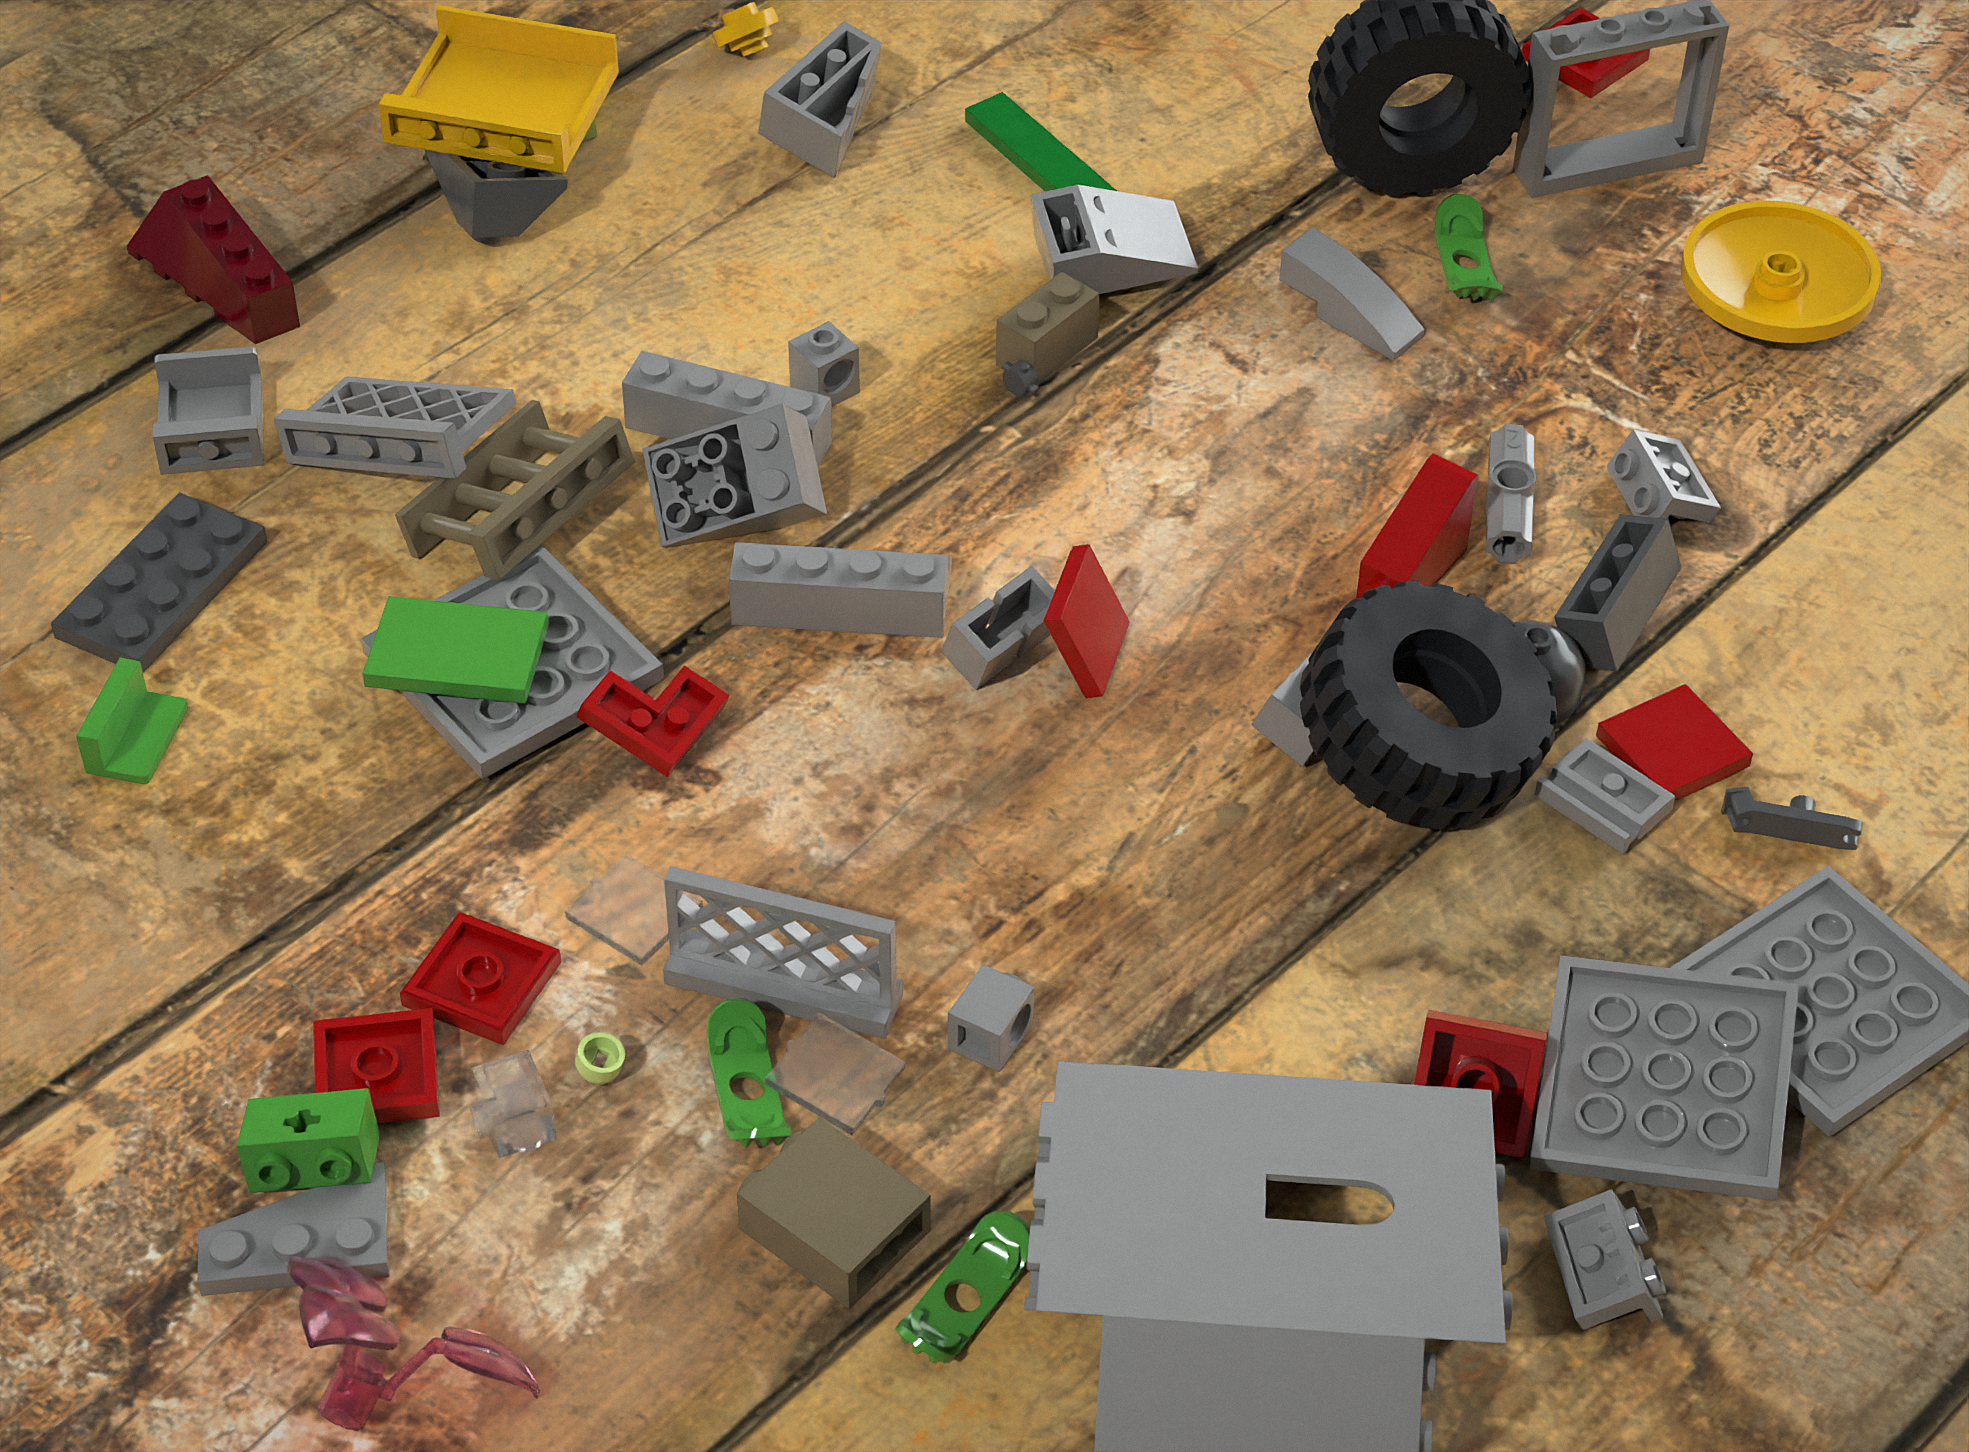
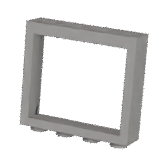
(1633, 151)

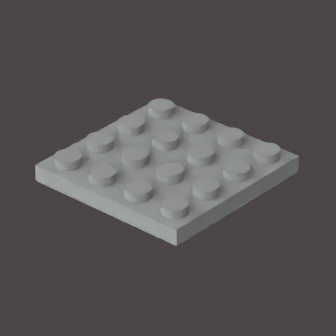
(575, 656)
(1868, 995)
(1666, 1077)

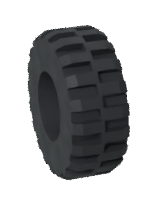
(1430, 141)
(1392, 750)

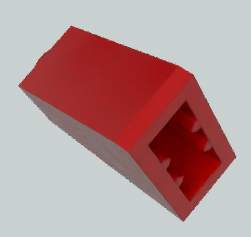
(1424, 530)

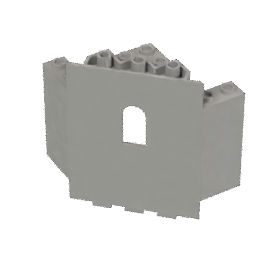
(1253, 1324)

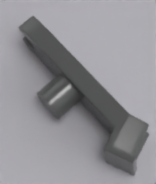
(1793, 823)

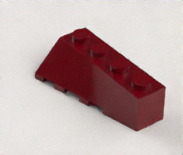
(217, 259)

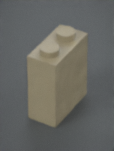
(833, 1211)

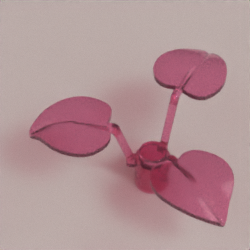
(337, 1311)

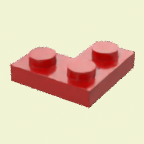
(653, 729)

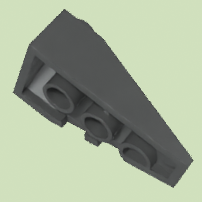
(494, 197)

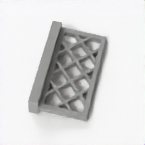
(392, 426)
(778, 975)

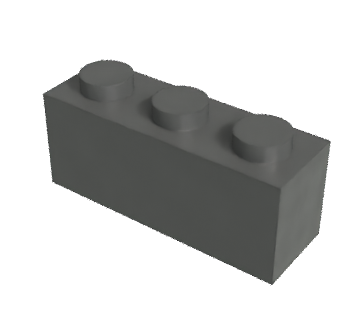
(1620, 590)

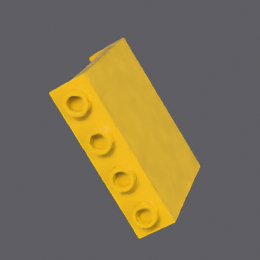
(503, 90)

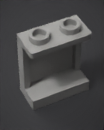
(209, 410)

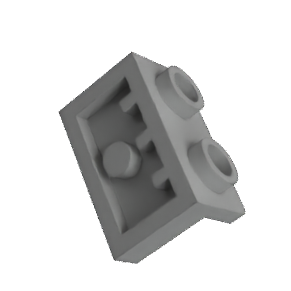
(1661, 479)
(1603, 1260)

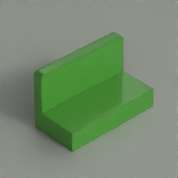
(128, 726)

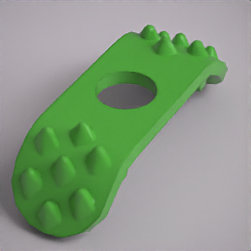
(1461, 233)
(737, 1051)
(986, 1262)

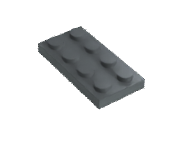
(159, 582)

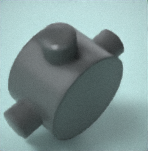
(1020, 378)

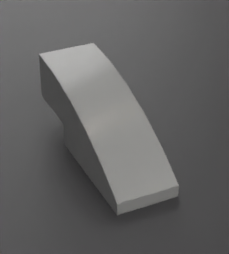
(1349, 294)

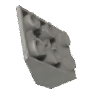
(1110, 237)
(735, 478)

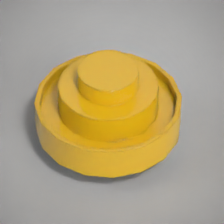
(746, 29)

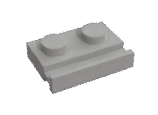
(1604, 795)

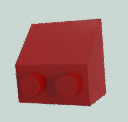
(1487, 1057)

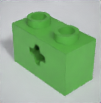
(308, 1140)

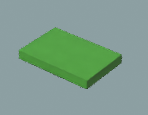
(456, 649)

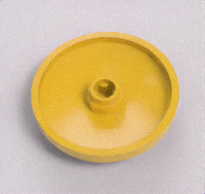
(1780, 271)

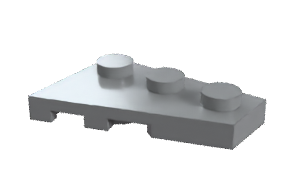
(319, 1224)

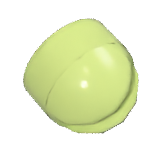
(587, 1053)

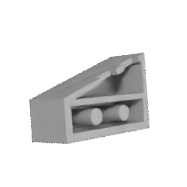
(822, 98)

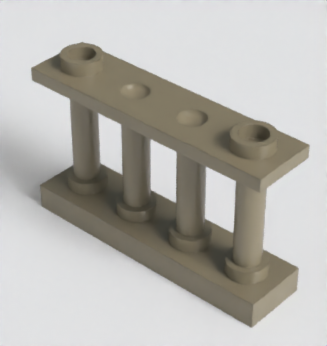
(533, 512)

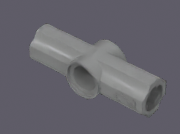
(1510, 494)

